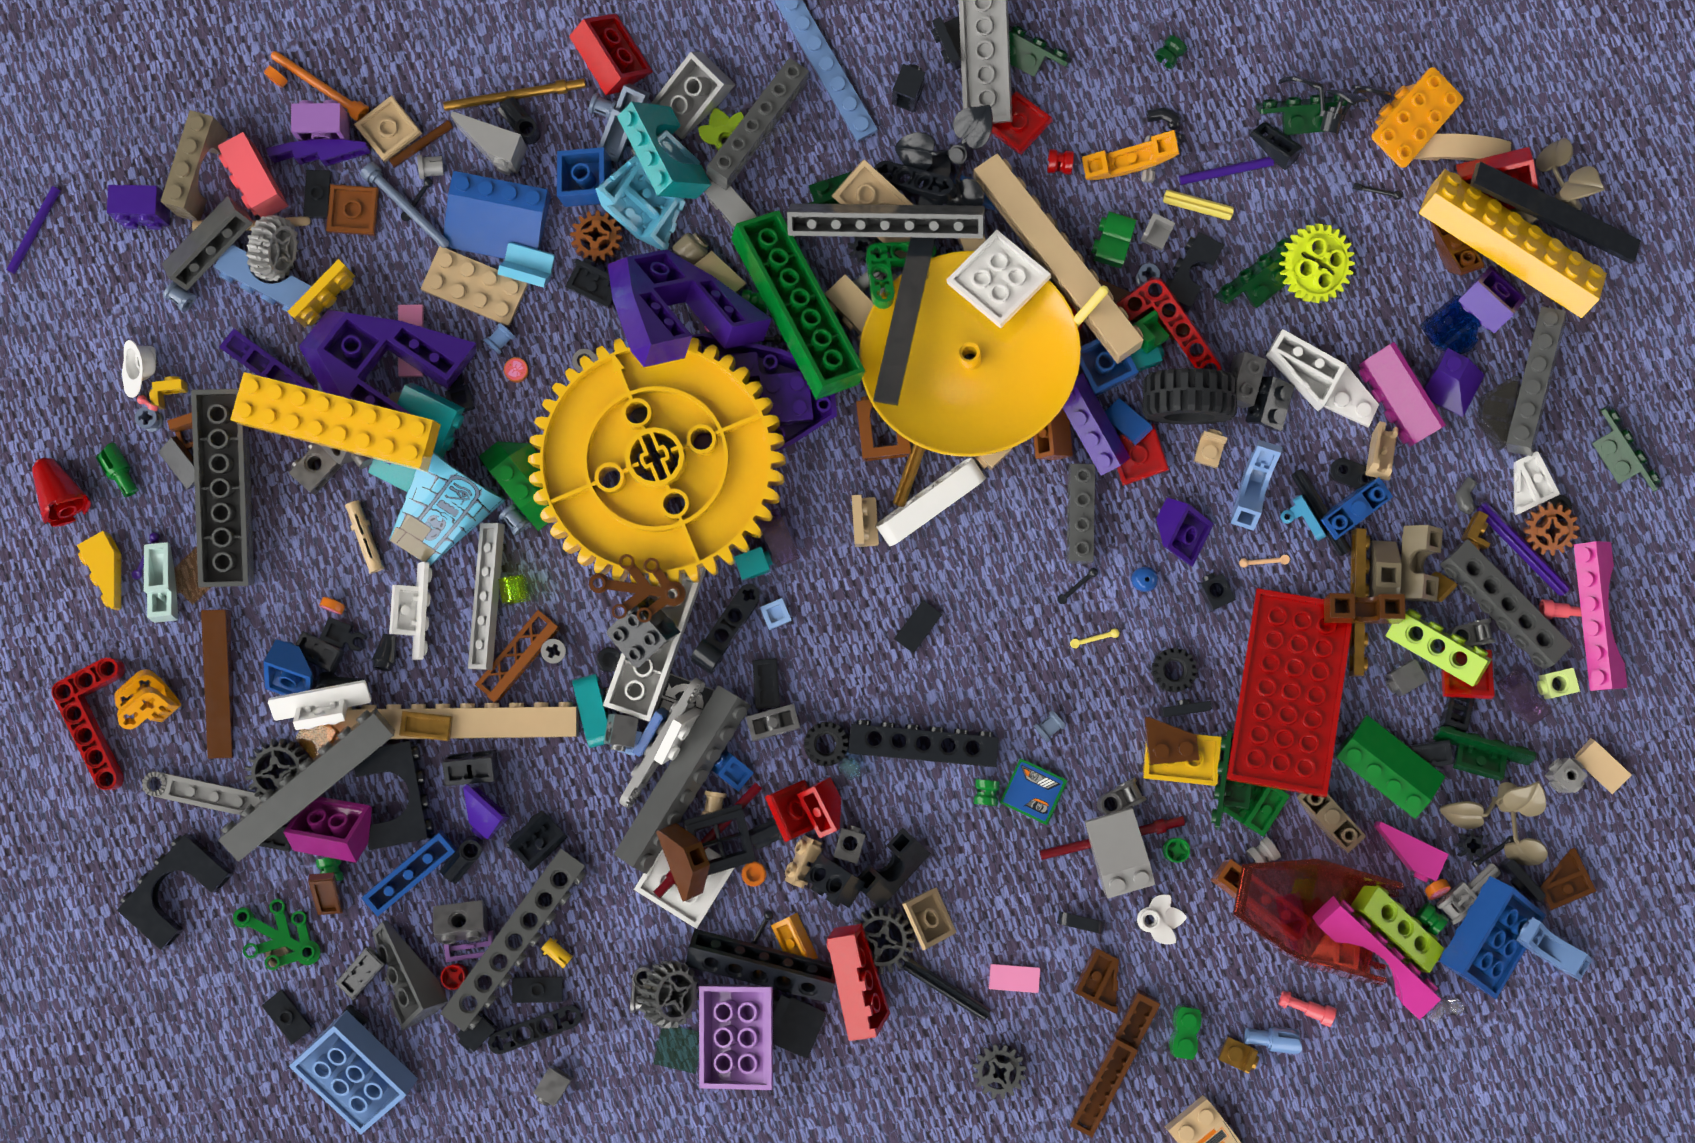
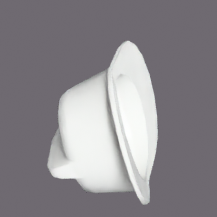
(137, 366)

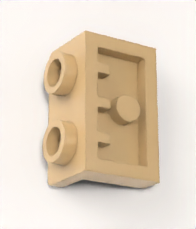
(865, 521)

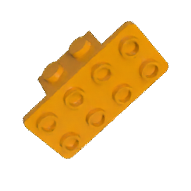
(1415, 116)

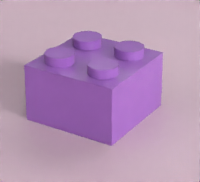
(319, 120)

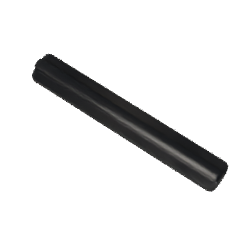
(1318, 508)
(946, 989)

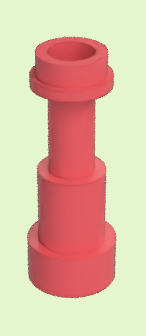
(1561, 610)
(1324, 1014)

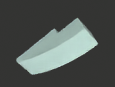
(160, 583)

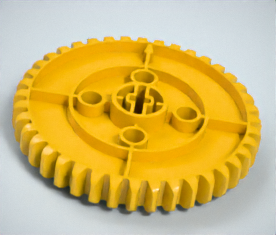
(721, 484)

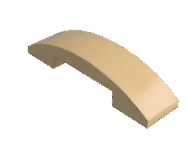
(1462, 147)

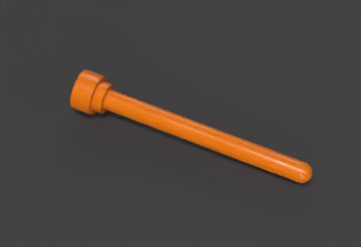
(355, 109)

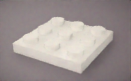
(998, 279)
(692, 910)

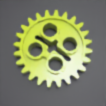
(1307, 283)

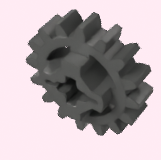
(1009, 1065)

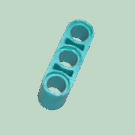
(591, 709)

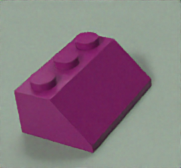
(331, 829)

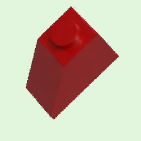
(822, 806)

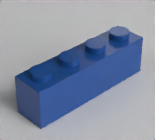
(409, 873)

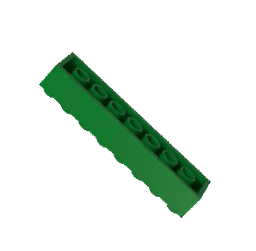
(797, 305)

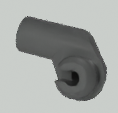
(1464, 498)

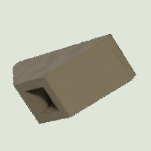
(1384, 568)
(1332, 820)

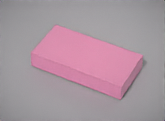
(1014, 978)

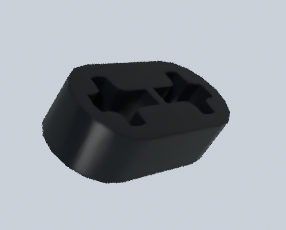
(1081, 922)

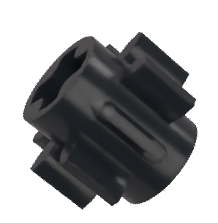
(863, 241)
(1470, 839)

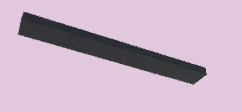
(1555, 212)

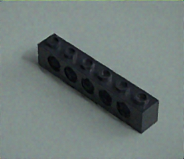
(985, 757)
(761, 965)

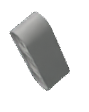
(729, 203)

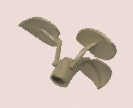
(1581, 183)
(1527, 800)

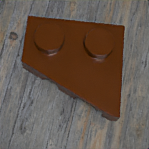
(1169, 743)
(1567, 882)
(1099, 980)

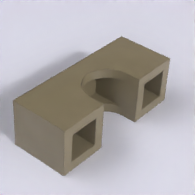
(1417, 545)

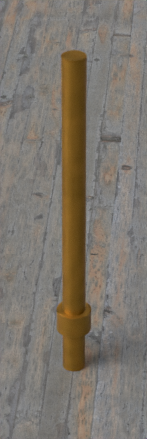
(560, 87)

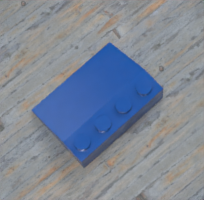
(491, 213)
(1486, 941)

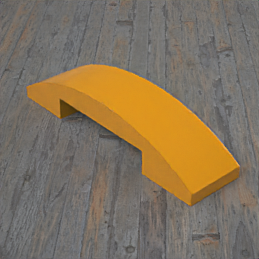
(1131, 159)

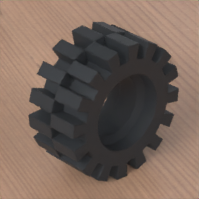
(1184, 659)
(819, 730)

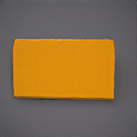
(793, 937)

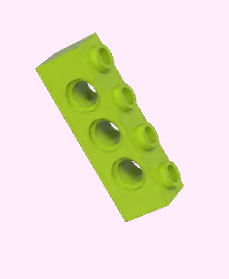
(1476, 657)
(1398, 927)

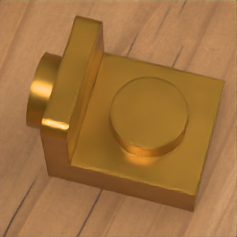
(1477, 527)
(1239, 1055)

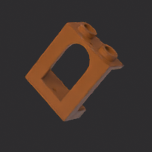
(868, 451)

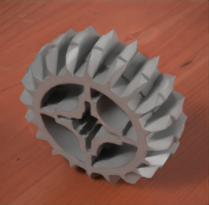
(272, 247)

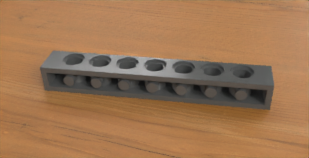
(455, 1009)

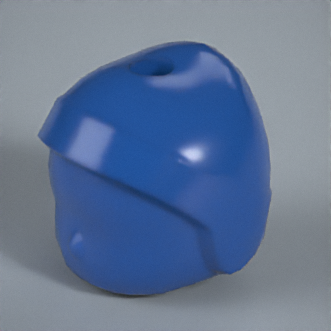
(1138, 579)

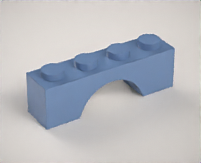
(234, 266)

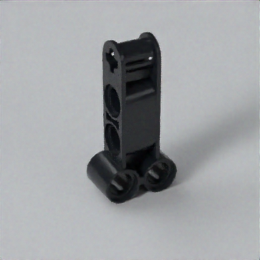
(710, 651)

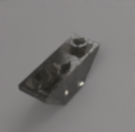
(1497, 411)

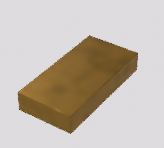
(425, 726)

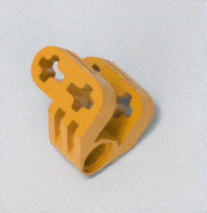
(158, 696)

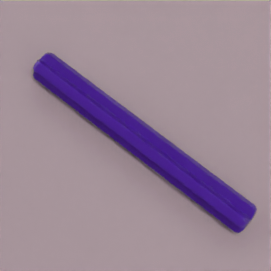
(1524, 550)

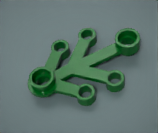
(280, 937)

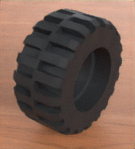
(1190, 396)

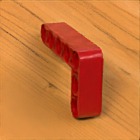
(1170, 321)
(87, 720)

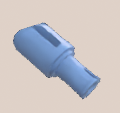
(1275, 1039)

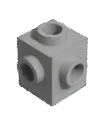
(1558, 775)

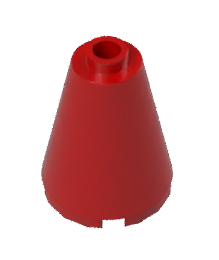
(57, 493)

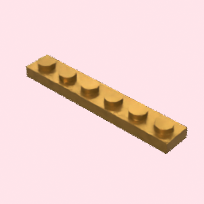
(1359, 568)

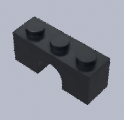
(1201, 252)
(905, 860)

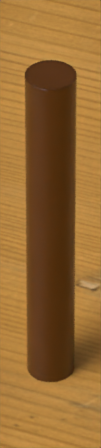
(421, 143)

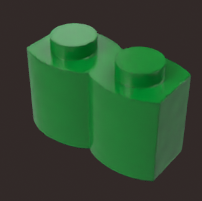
(1114, 239)
(1186, 1024)

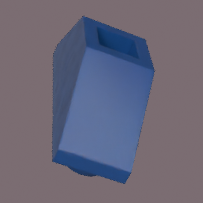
(1356, 507)

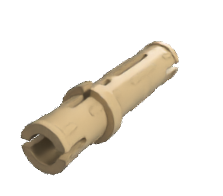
(354, 509)

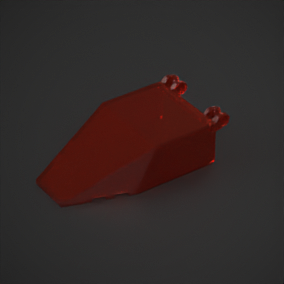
(1284, 896)

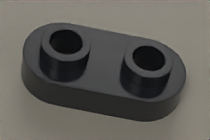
(1353, 474)

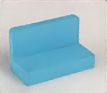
(527, 264)

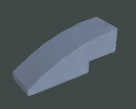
(614, 136)

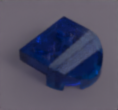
(1452, 327)

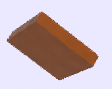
(352, 209)

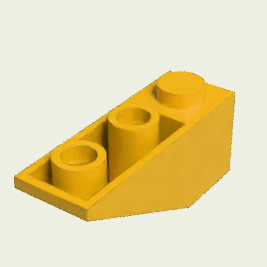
(105, 566)

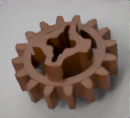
(585, 235)
(1561, 528)

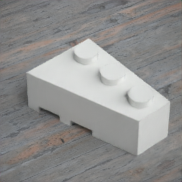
(1306, 367)

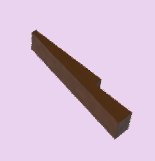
(218, 682)
(1115, 1062)

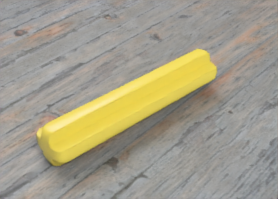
(1198, 204)

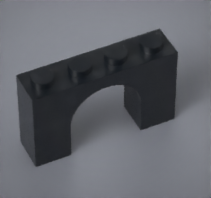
(413, 822)
(142, 904)

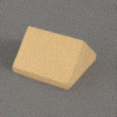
(929, 918)

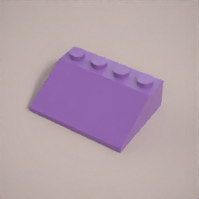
(735, 1037)

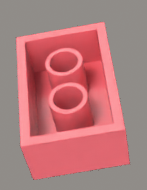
(251, 176)

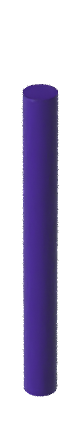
(1226, 170)
(33, 230)

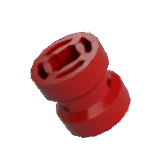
(1060, 161)
(451, 979)

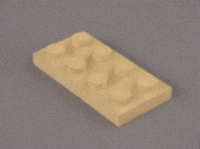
(870, 187)
(473, 286)

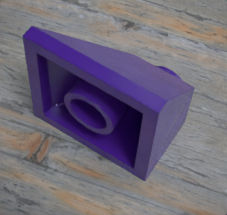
(1453, 382)
(1183, 529)
(483, 812)

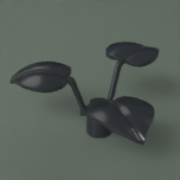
(1334, 116)
(975, 129)

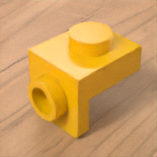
(171, 385)

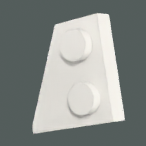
(1352, 399)
(676, 735)

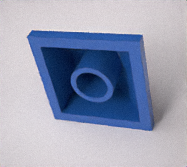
(286, 669)

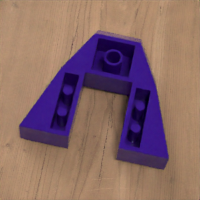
(653, 281)
(349, 345)
(783, 384)

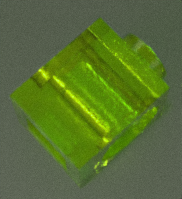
(514, 590)

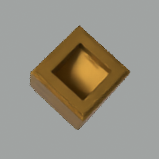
(1445, 586)

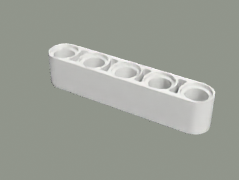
(930, 501)

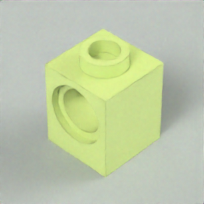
(1567, 680)

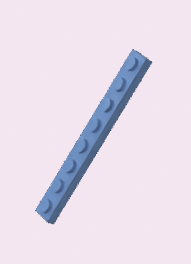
(827, 68)

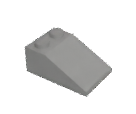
(694, 91)
(498, 145)
(1119, 853)

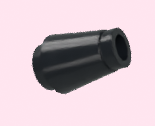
(385, 654)

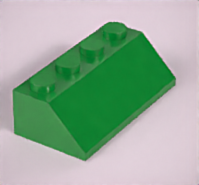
(1390, 766)

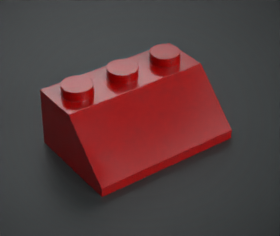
(609, 52)
(1515, 163)

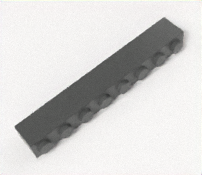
(886, 220)
(682, 778)
(307, 784)

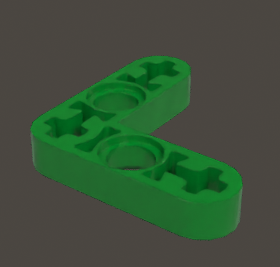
(884, 265)

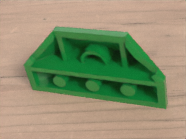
(512, 470)

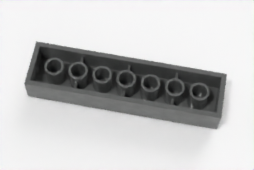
(221, 491)

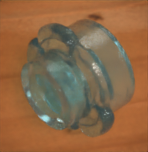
(849, 768)

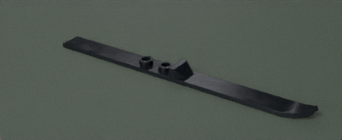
(908, 303)

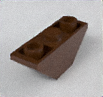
(1454, 253)
(686, 860)

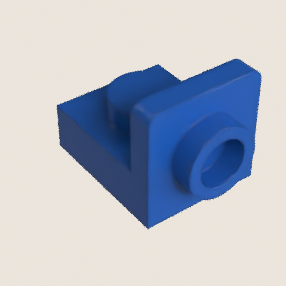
(732, 770)

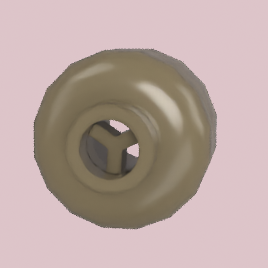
(691, 247)

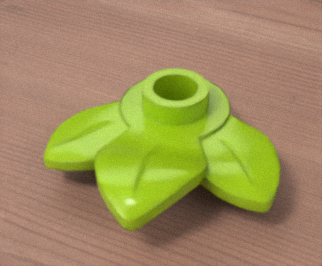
(719, 127)

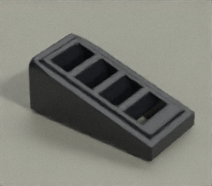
(1282, 150)
(1464, 720)

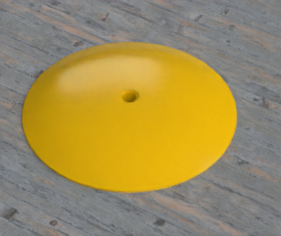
(980, 403)

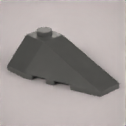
(414, 985)

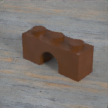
(1370, 610)

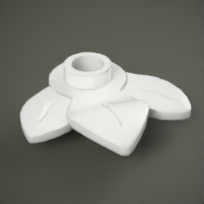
(1164, 921)

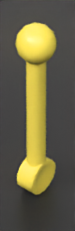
(1113, 633)

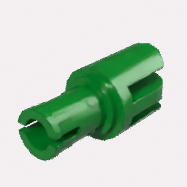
(117, 468)

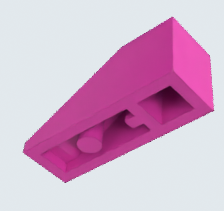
(1416, 855)

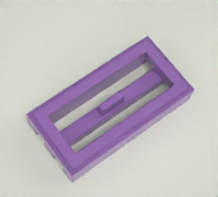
(448, 948)

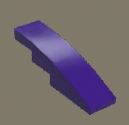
(327, 150)
(259, 360)

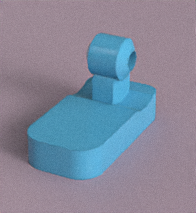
(1302, 509)

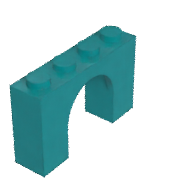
(668, 176)
(426, 405)

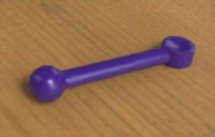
(137, 574)

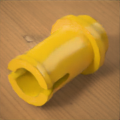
(556, 952)

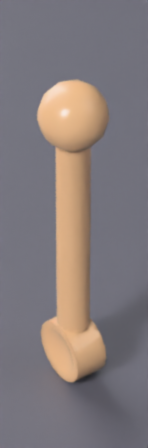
(1284, 559)

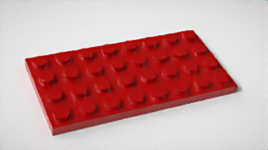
(1289, 695)

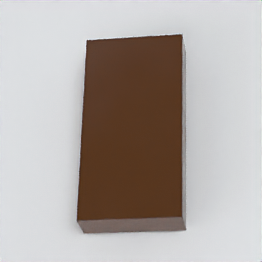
(325, 893)

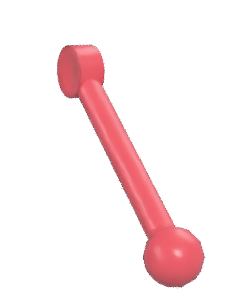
(143, 400)

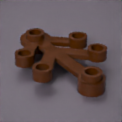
(642, 589)

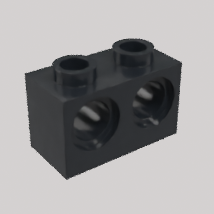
(908, 87)
(470, 767)
(834, 881)

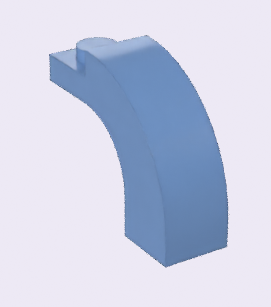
(1254, 484)
(1553, 949)

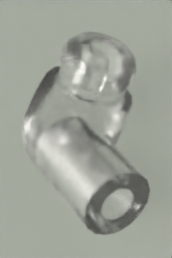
(1445, 1006)

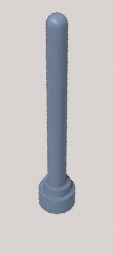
(373, 174)

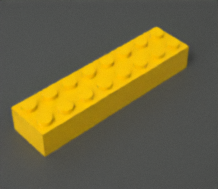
(1513, 243)
(335, 422)

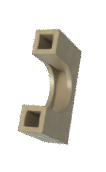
(181, 194)

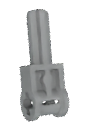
(1462, 896)

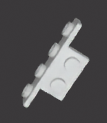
(409, 610)
(319, 705)

